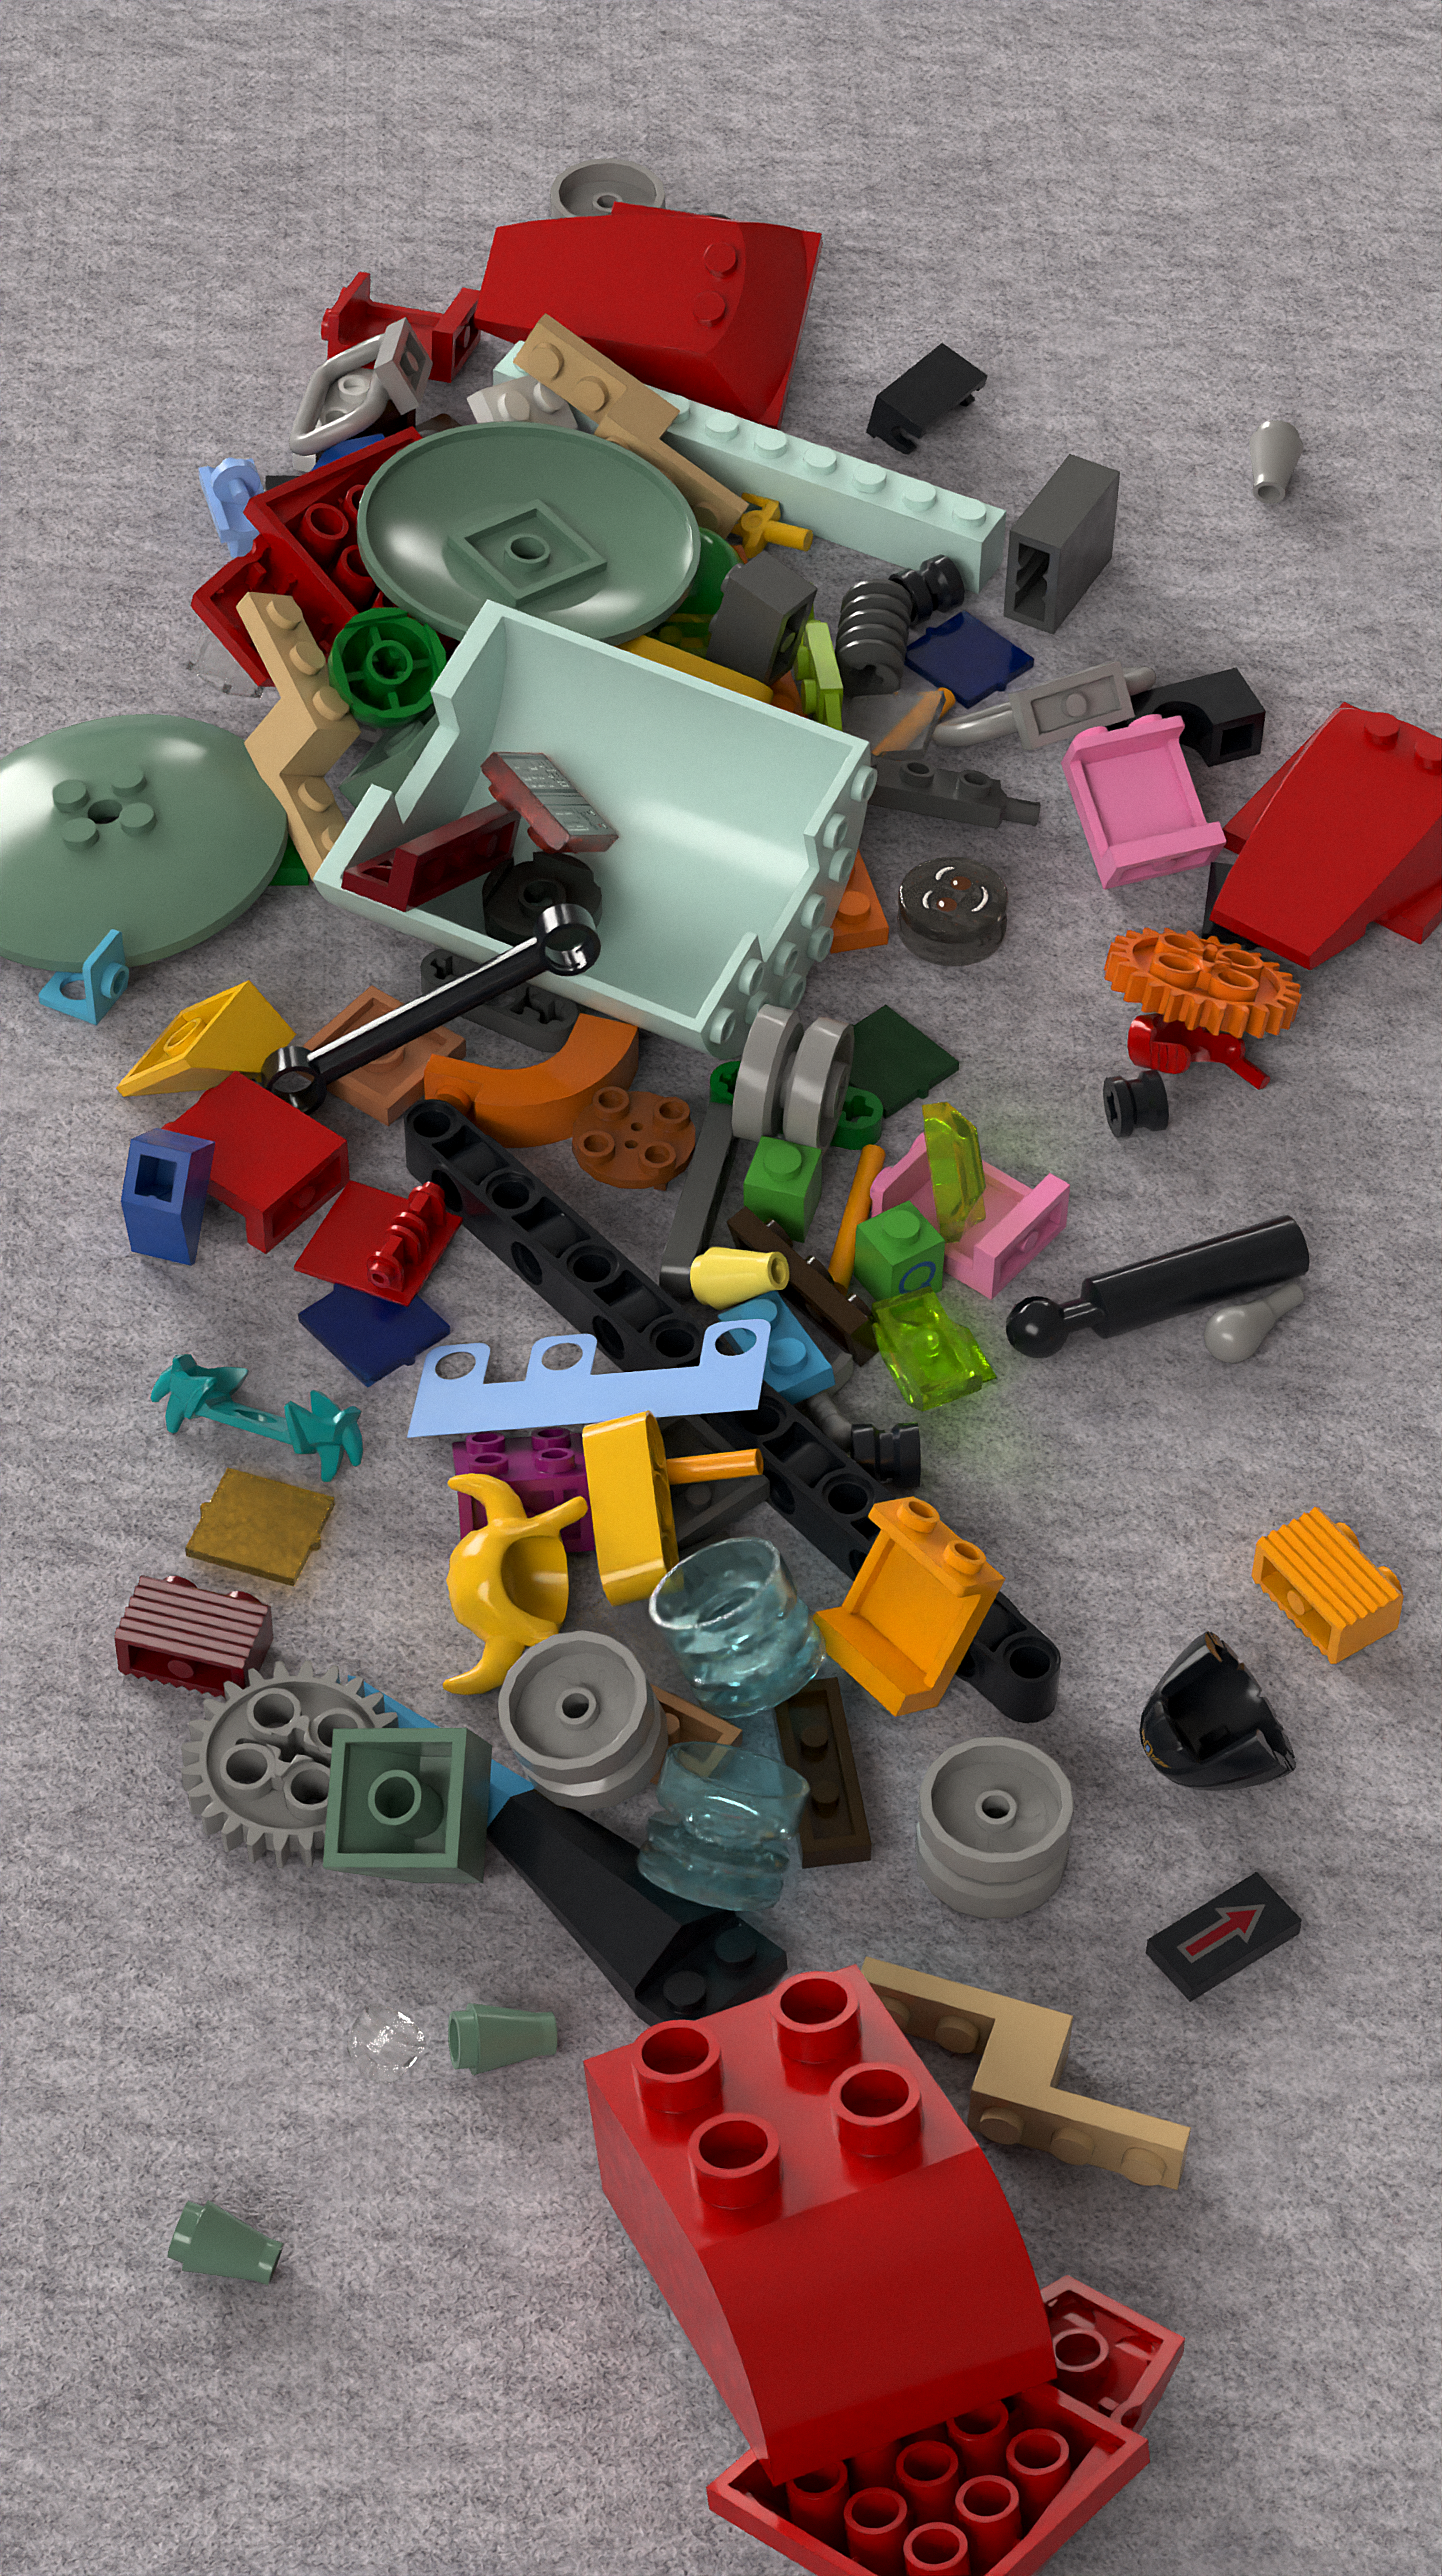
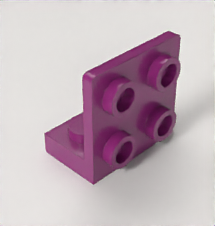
(540, 1470)

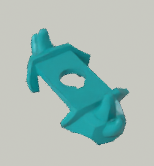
(208, 1394)

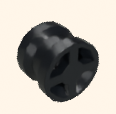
(1135, 1103)

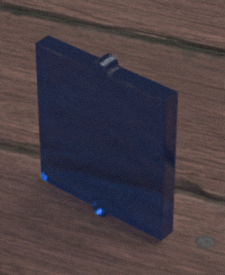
(967, 659)
(372, 1332)

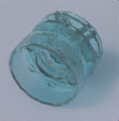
(738, 1627)
(723, 1826)

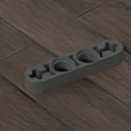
(699, 1200)

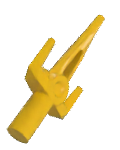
(762, 526)

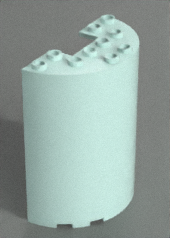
(722, 808)

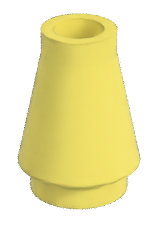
(732, 1276)

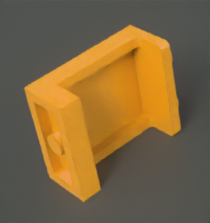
(910, 1608)

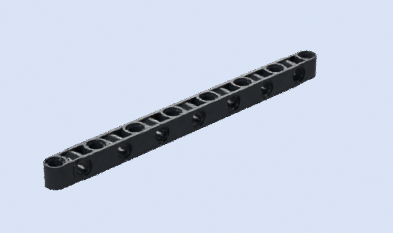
(646, 1329)

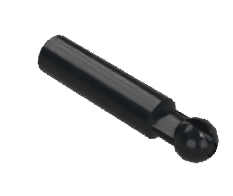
(1164, 1286)

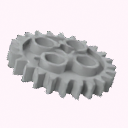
(287, 1759)

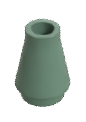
(496, 2037)
(222, 2245)

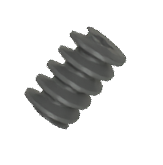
(873, 637)

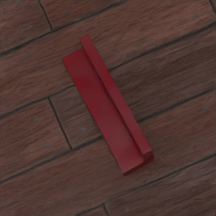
(437, 860)

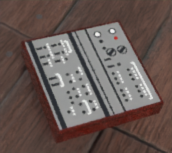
(548, 802)

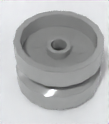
(596, 183)
(792, 1078)
(583, 1720)
(993, 1827)

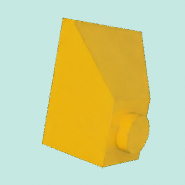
(210, 1043)

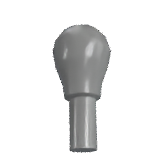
(1239, 1329)

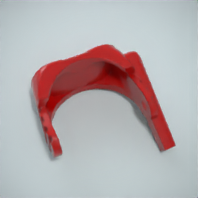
(1173, 1047)

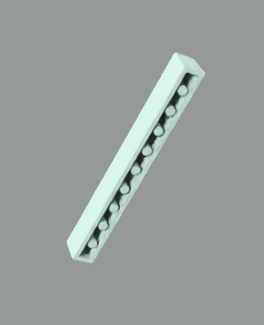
(828, 490)

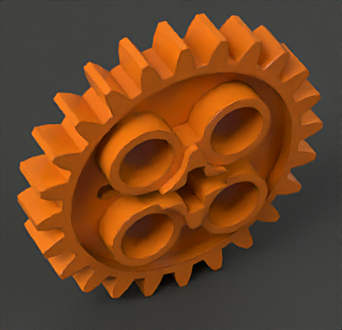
(1202, 982)

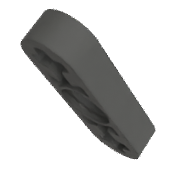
(541, 1028)

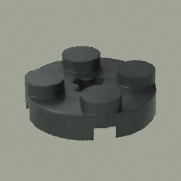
(513, 887)

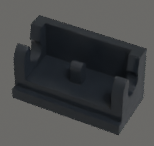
(923, 397)

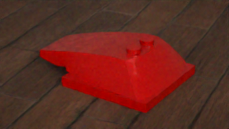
(665, 296)
(306, 553)
(1340, 841)
(987, 2486)

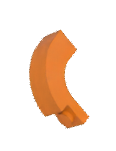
(543, 1100)

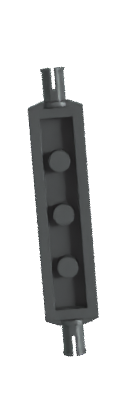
(947, 794)

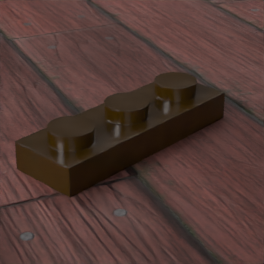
(810, 1287)
(818, 1746)

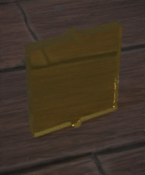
(260, 1526)

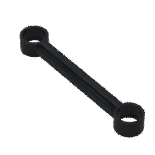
(435, 1007)

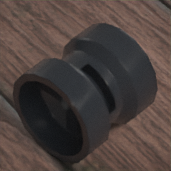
(932, 587)
(888, 1454)

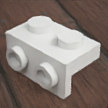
(521, 401)

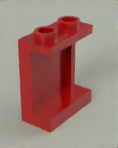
(445, 337)
(266, 1157)

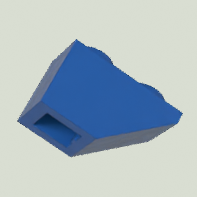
(166, 1193)

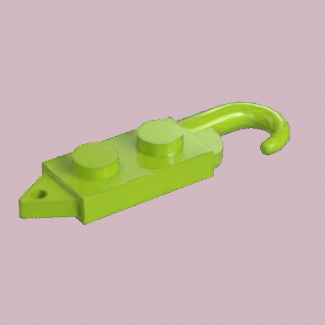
(819, 674)

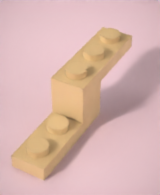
(625, 414)
(304, 728)
(1020, 2073)

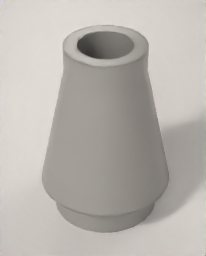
(1273, 456)

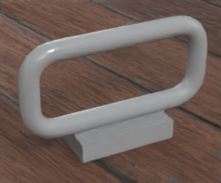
(398, 375)
(1053, 708)

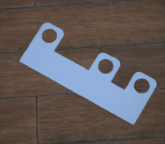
(578, 1397)

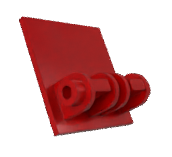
(381, 1241)

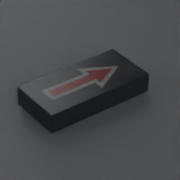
(1223, 1936)

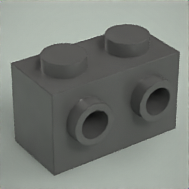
(760, 619)

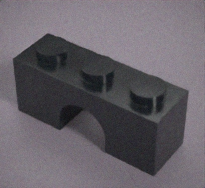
(1218, 714)

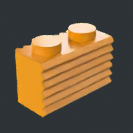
(1327, 1584)

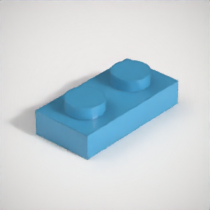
(792, 1359)

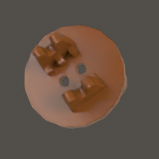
(649, 1123)

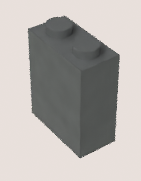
(1061, 544)

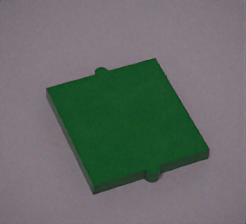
(896, 1060)

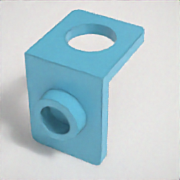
(104, 982)

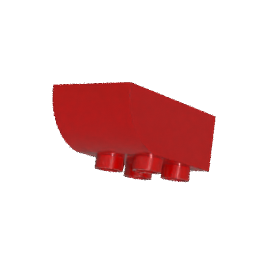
(818, 2221)

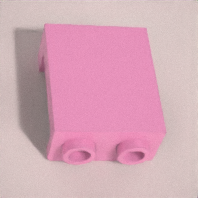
(1139, 802)
(992, 1251)

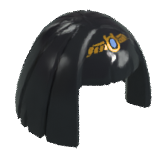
(1210, 1724)

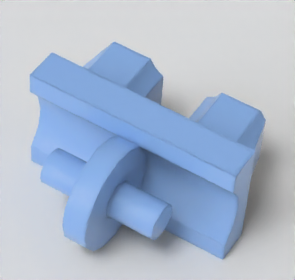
(227, 494)

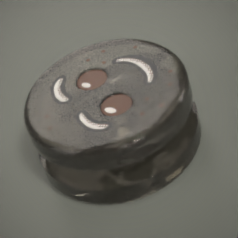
(952, 911)

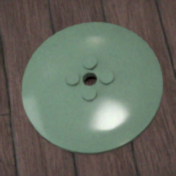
(594, 529)
(175, 867)

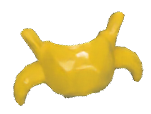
(508, 1579)

